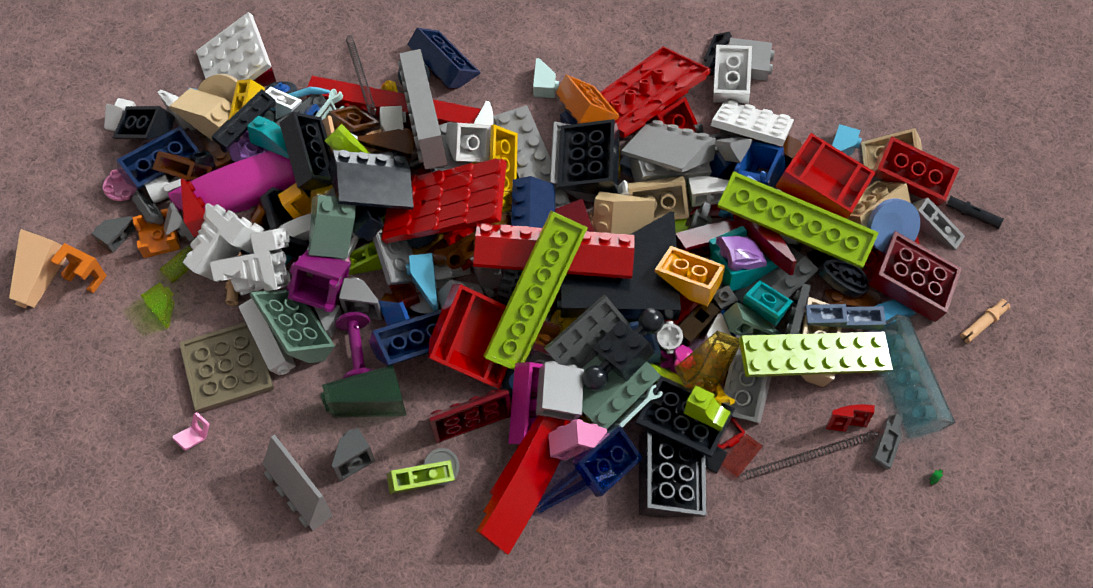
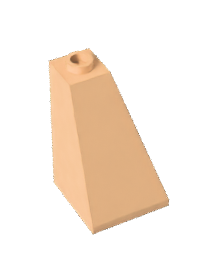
(33, 268)

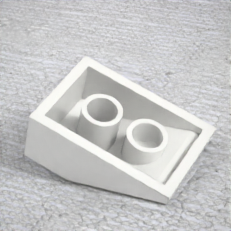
(732, 73)

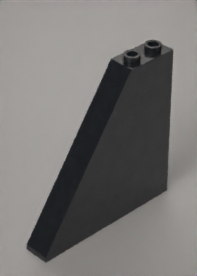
(629, 295)

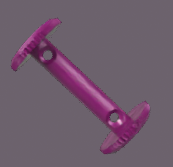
(353, 323)

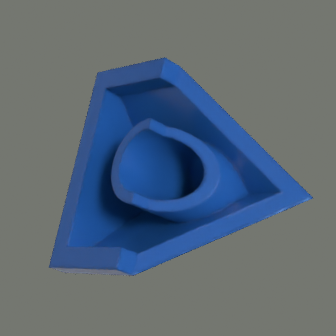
(393, 312)

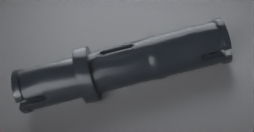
(975, 212)

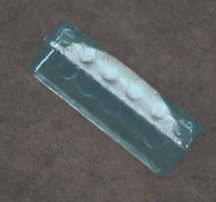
(913, 381)

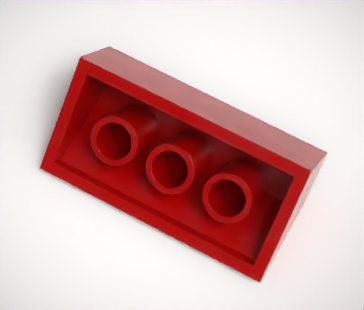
(921, 171)

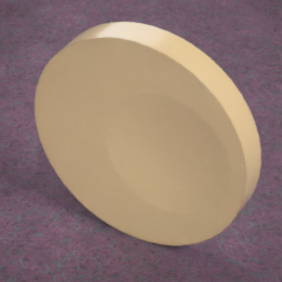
(219, 85)

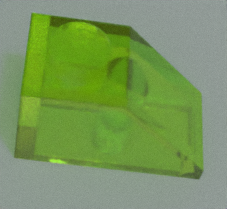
(160, 303)

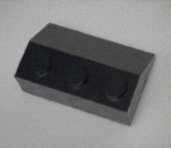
(144, 123)

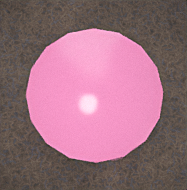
(117, 188)

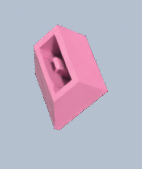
(574, 439)

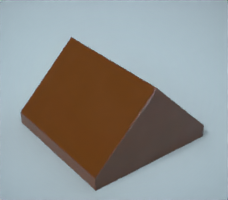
(352, 119)

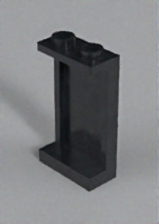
(277, 216)

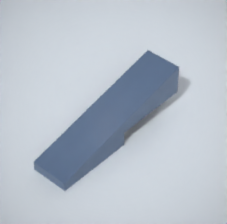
(846, 317)

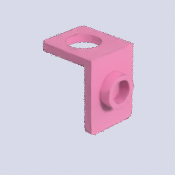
(193, 434)

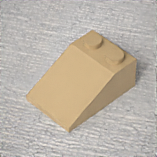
(202, 110)
(872, 148)
(621, 213)

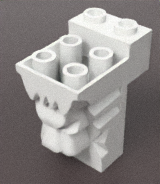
(219, 238)
(257, 270)

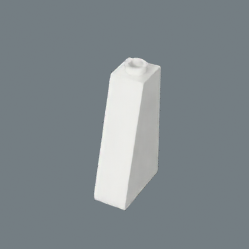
(269, 346)

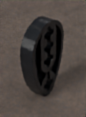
(845, 278)

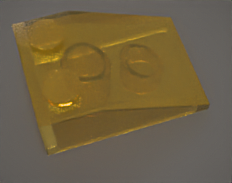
(708, 362)

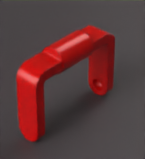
(735, 439)

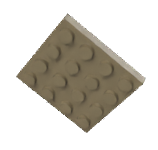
(224, 367)

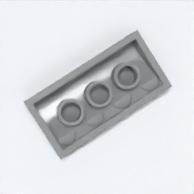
(748, 392)

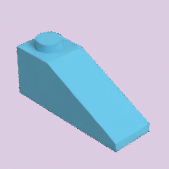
(423, 276)

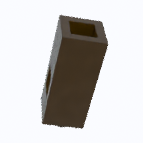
(698, 322)

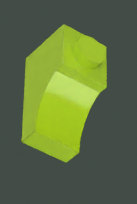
(704, 408)

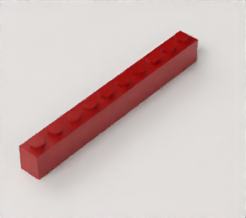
(353, 96)

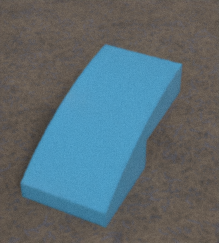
(893, 308)

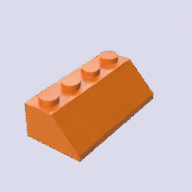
(584, 101)

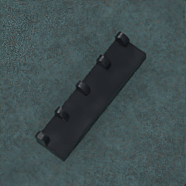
(237, 124)

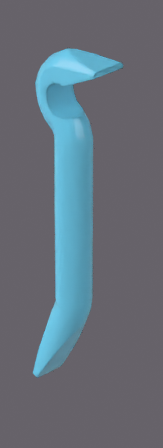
(306, 91)

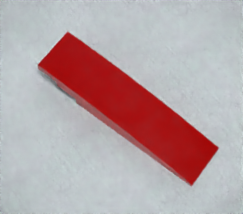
(520, 486)

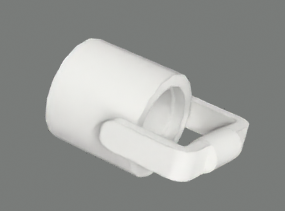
(160, 187)
(670, 337)

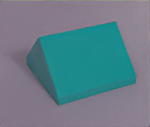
(767, 302)

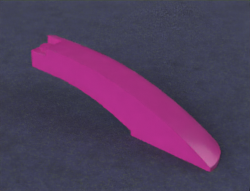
(241, 183)

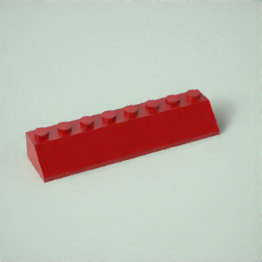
(511, 247)

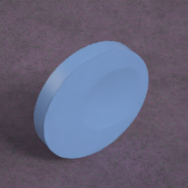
(894, 216)

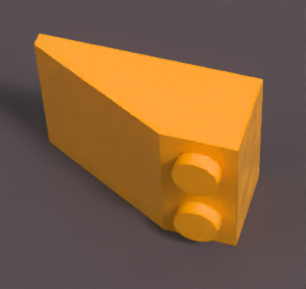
(691, 274)

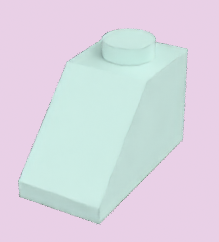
(544, 81)

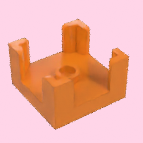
(153, 238)
(79, 264)

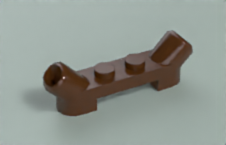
(458, 252)

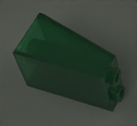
(365, 395)

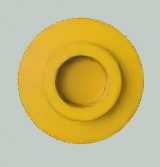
(389, 85)

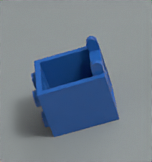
(765, 157)

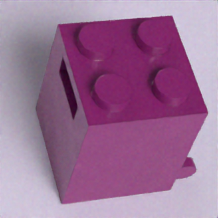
(325, 285)

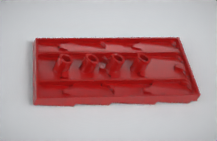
(652, 87)
(449, 201)

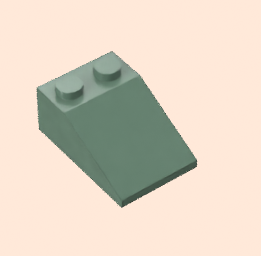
(330, 227)

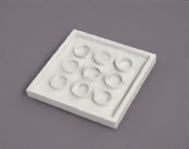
(235, 51)
(753, 122)

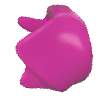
(680, 353)

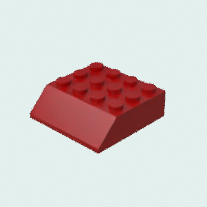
(825, 177)
(465, 333)

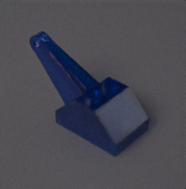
(598, 467)

